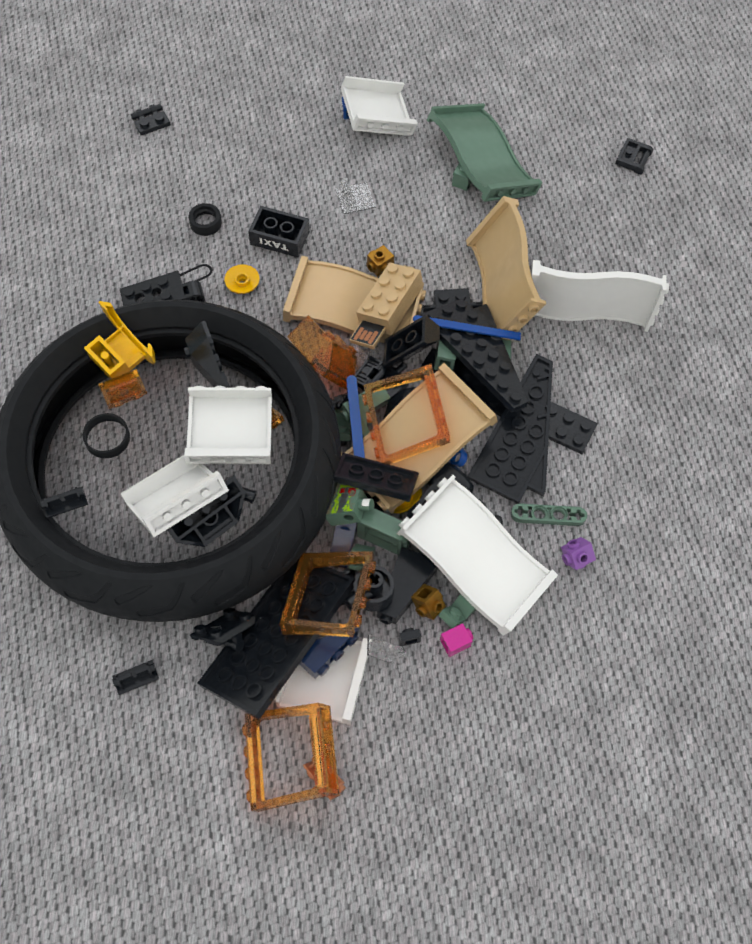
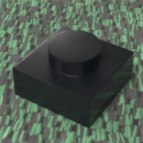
(409, 636)

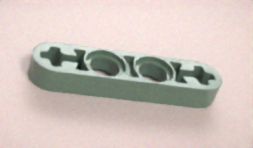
(548, 511)

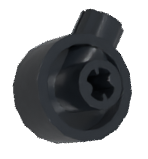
(380, 593)

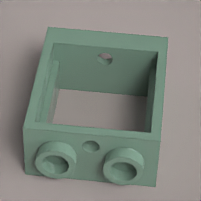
(382, 531)

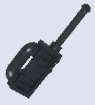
(370, 367)

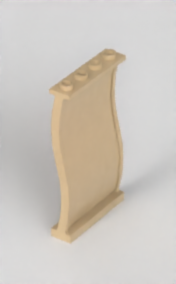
(504, 266)
(334, 295)
(413, 423)

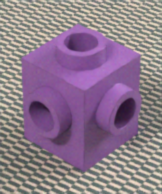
(578, 553)

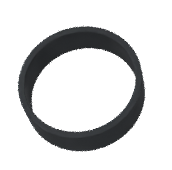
(103, 418)

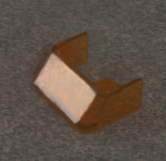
(325, 351)

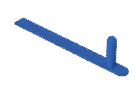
(474, 328)
(355, 417)

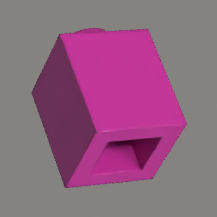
(456, 639)

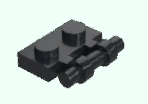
(151, 123)

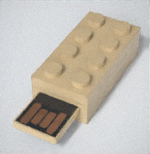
(386, 304)

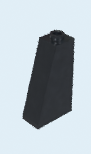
(409, 575)

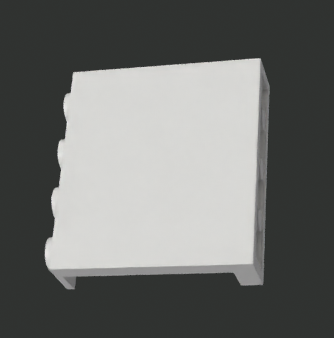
(377, 106)
(229, 425)
(173, 494)
(336, 688)

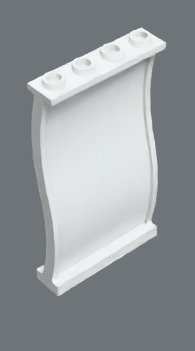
(599, 295)
(477, 554)

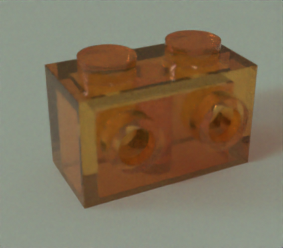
(123, 389)

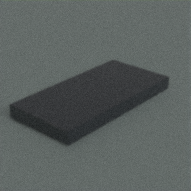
(376, 477)

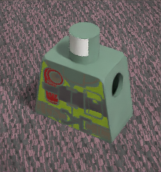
(348, 505)

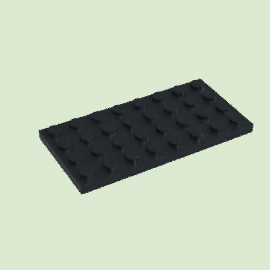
(269, 658)

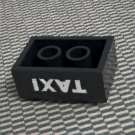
(279, 231)

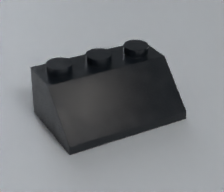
(410, 341)

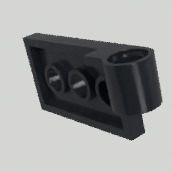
(168, 284)

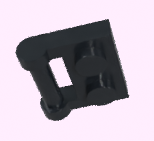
(629, 153)

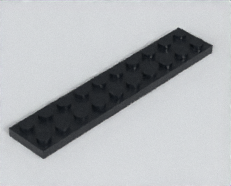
(564, 427)

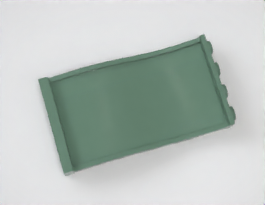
(484, 151)

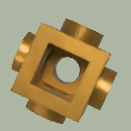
(379, 259)
(428, 601)

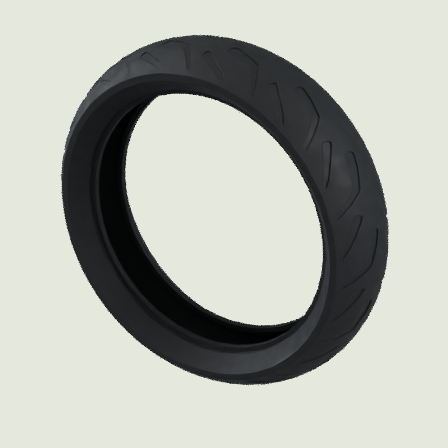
(191, 585)

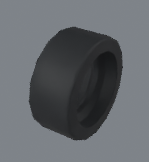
(208, 229)

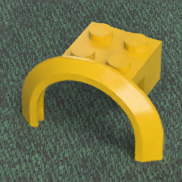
(120, 350)

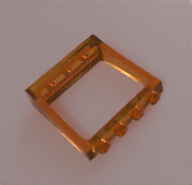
(427, 375)
(308, 561)
(322, 751)

